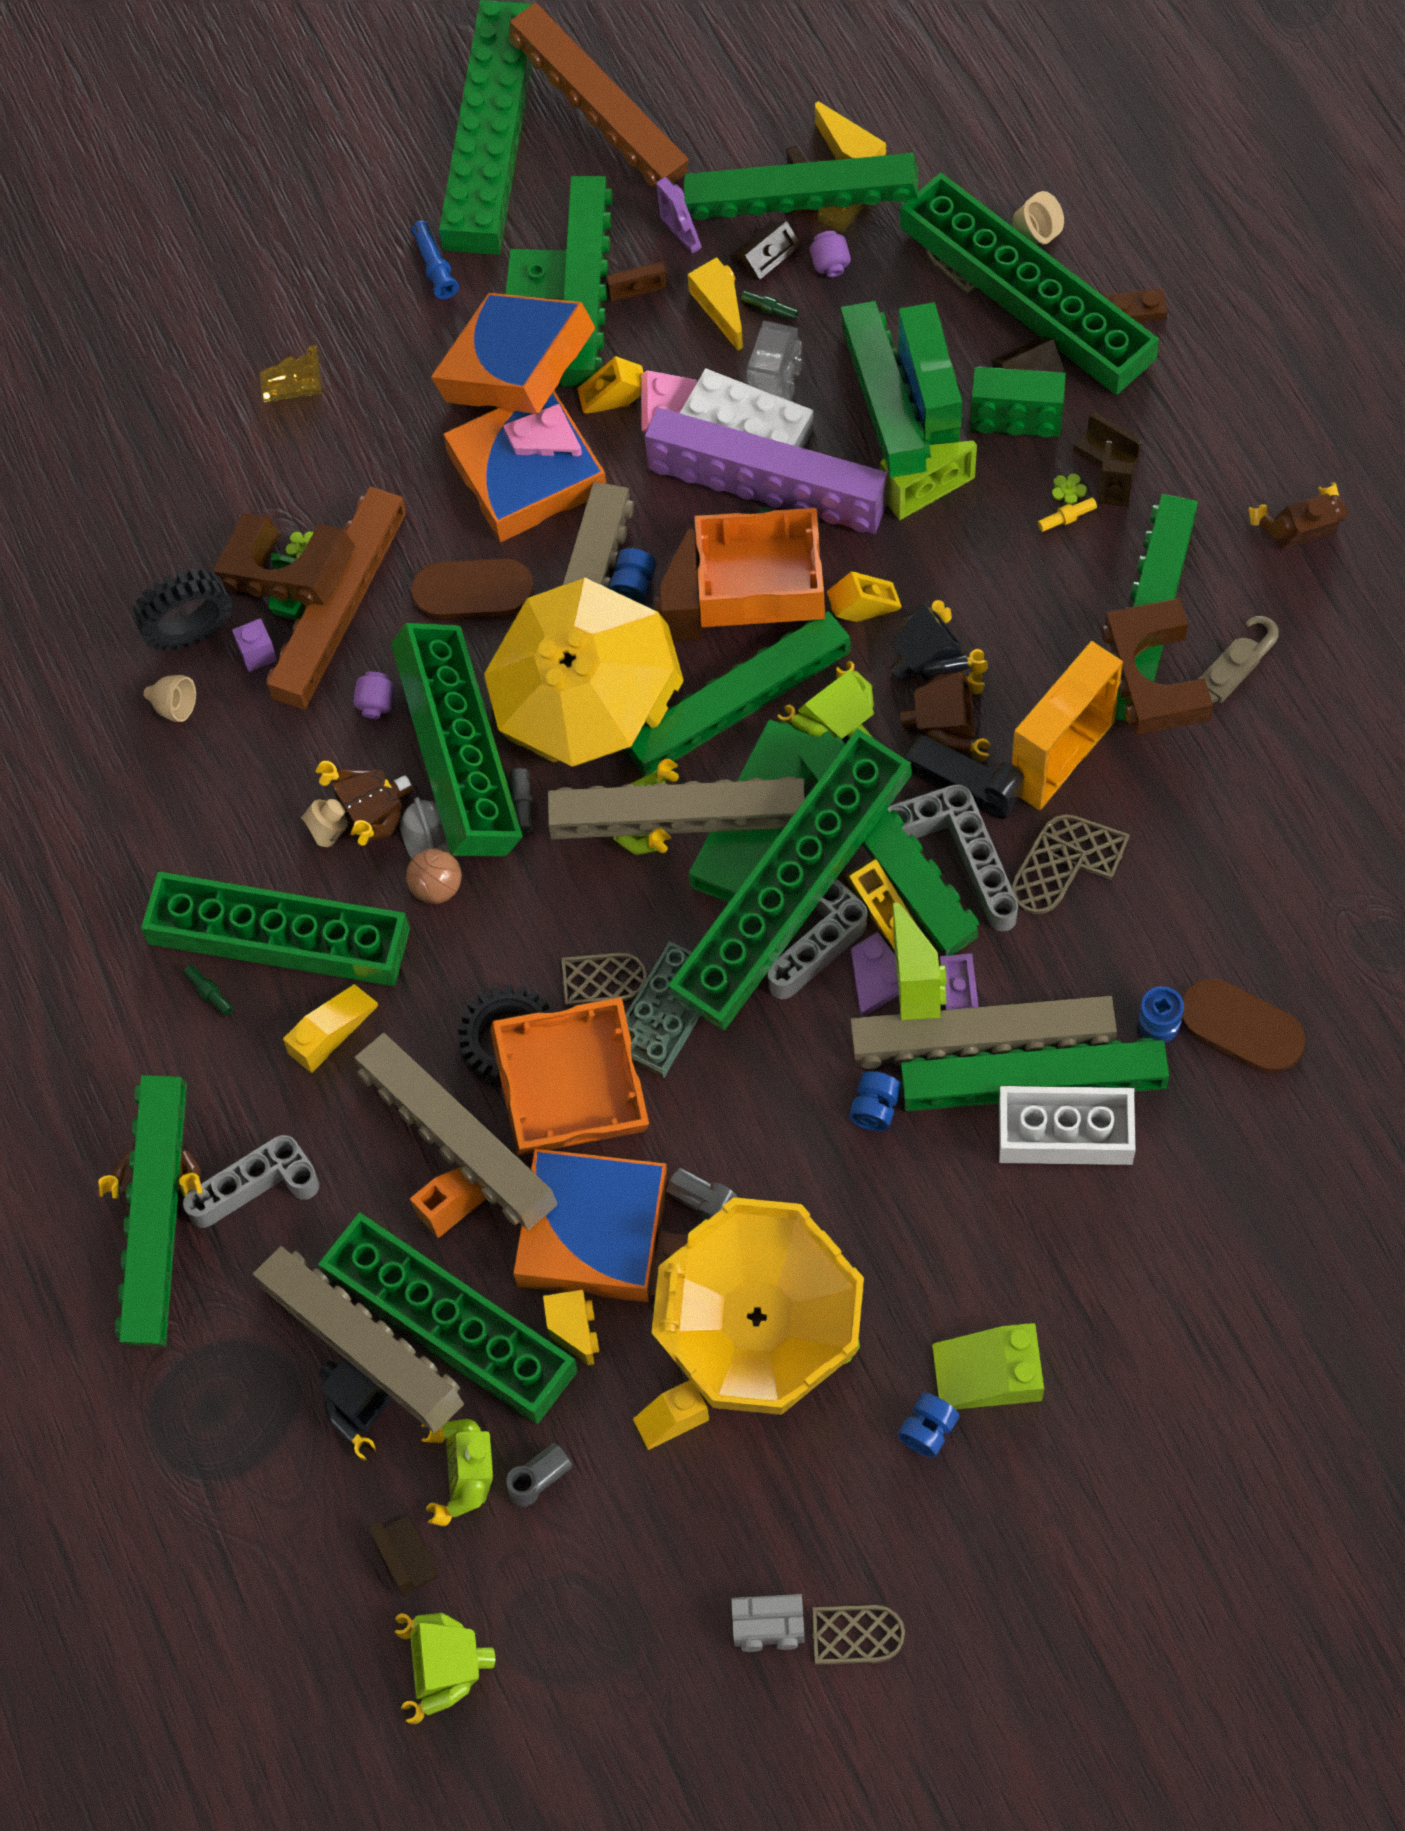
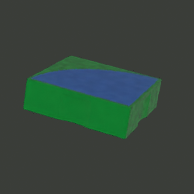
(929, 373)

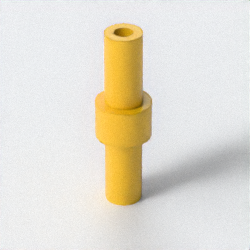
(1067, 514)

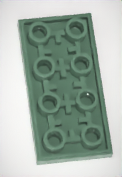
(657, 1019)

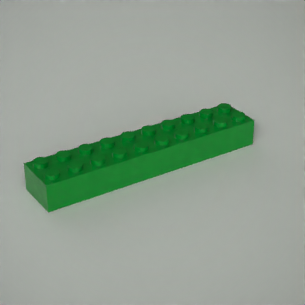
(486, 135)
(1029, 283)
(790, 879)

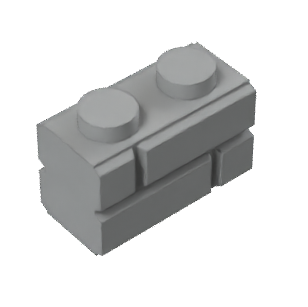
(768, 1622)

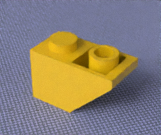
(569, 1326)

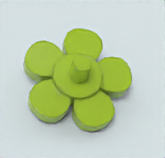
(1070, 488)
(298, 544)

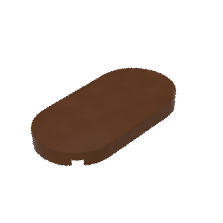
(472, 588)
(1243, 1026)

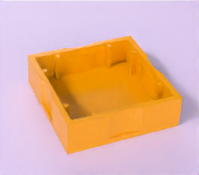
(1066, 723)

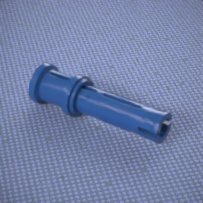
(437, 269)

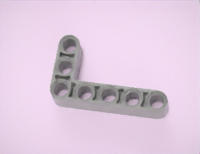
(968, 845)

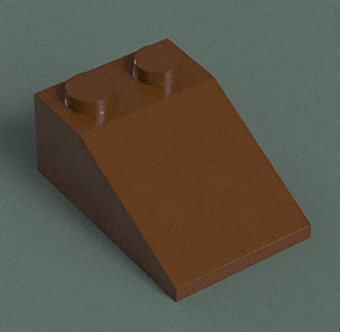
(680, 593)

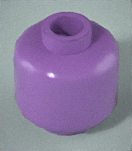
(830, 253)
(374, 694)

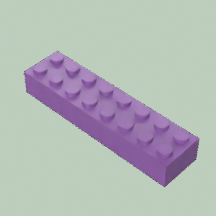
(766, 470)

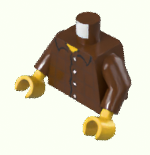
(1304, 519)
(946, 712)
(368, 799)
(122, 1175)

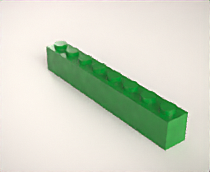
(801, 186)
(587, 267)
(884, 389)
(1160, 570)
(740, 692)
(904, 865)
(978, 1078)
(152, 1211)

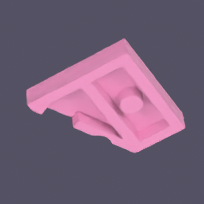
(664, 392)
(542, 434)

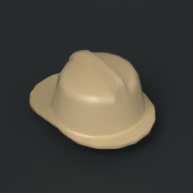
(1039, 218)

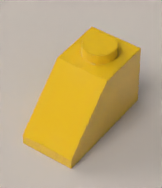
(611, 387)
(862, 597)
(671, 1415)

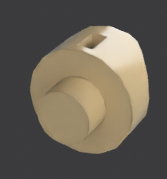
(325, 821)

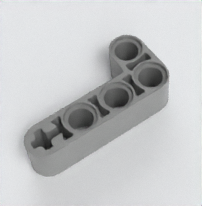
(813, 945)
(250, 1187)

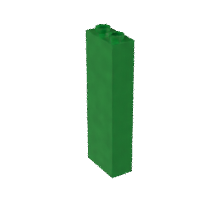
(732, 855)

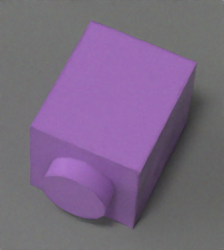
(254, 645)

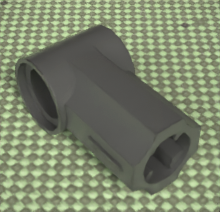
(698, 1194)
(539, 1472)

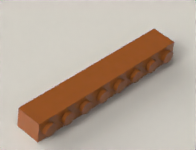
(596, 96)
(323, 626)

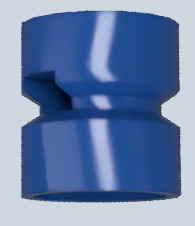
(633, 574)
(1160, 1014)
(875, 1100)
(935, 1416)

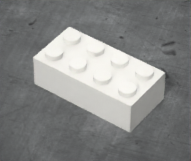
(749, 409)
(1066, 1125)

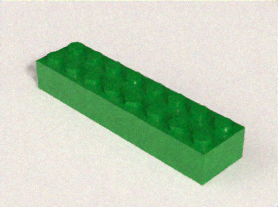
(456, 740)
(276, 928)
(448, 1318)

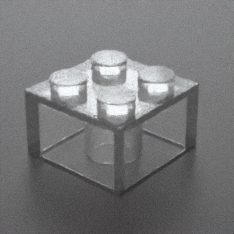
(775, 360)

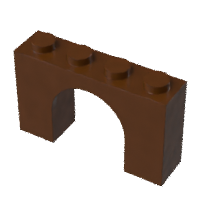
(305, 580)
(1150, 704)

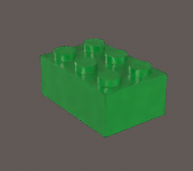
(1017, 401)

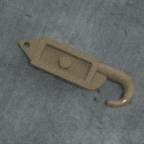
(1238, 660)

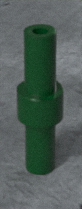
(769, 305)
(208, 990)

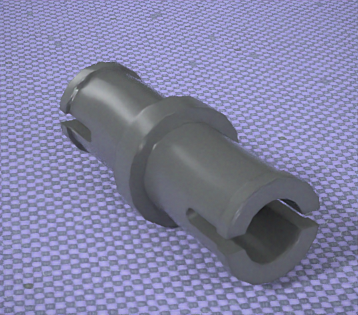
(522, 799)

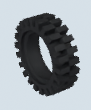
(174, 593)
(481, 1013)

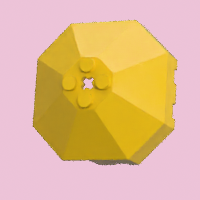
(600, 702)
(766, 1260)

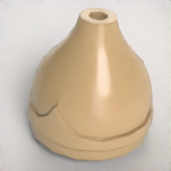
(172, 697)

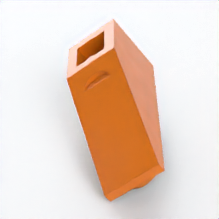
(446, 1201)

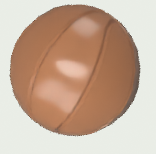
(433, 876)

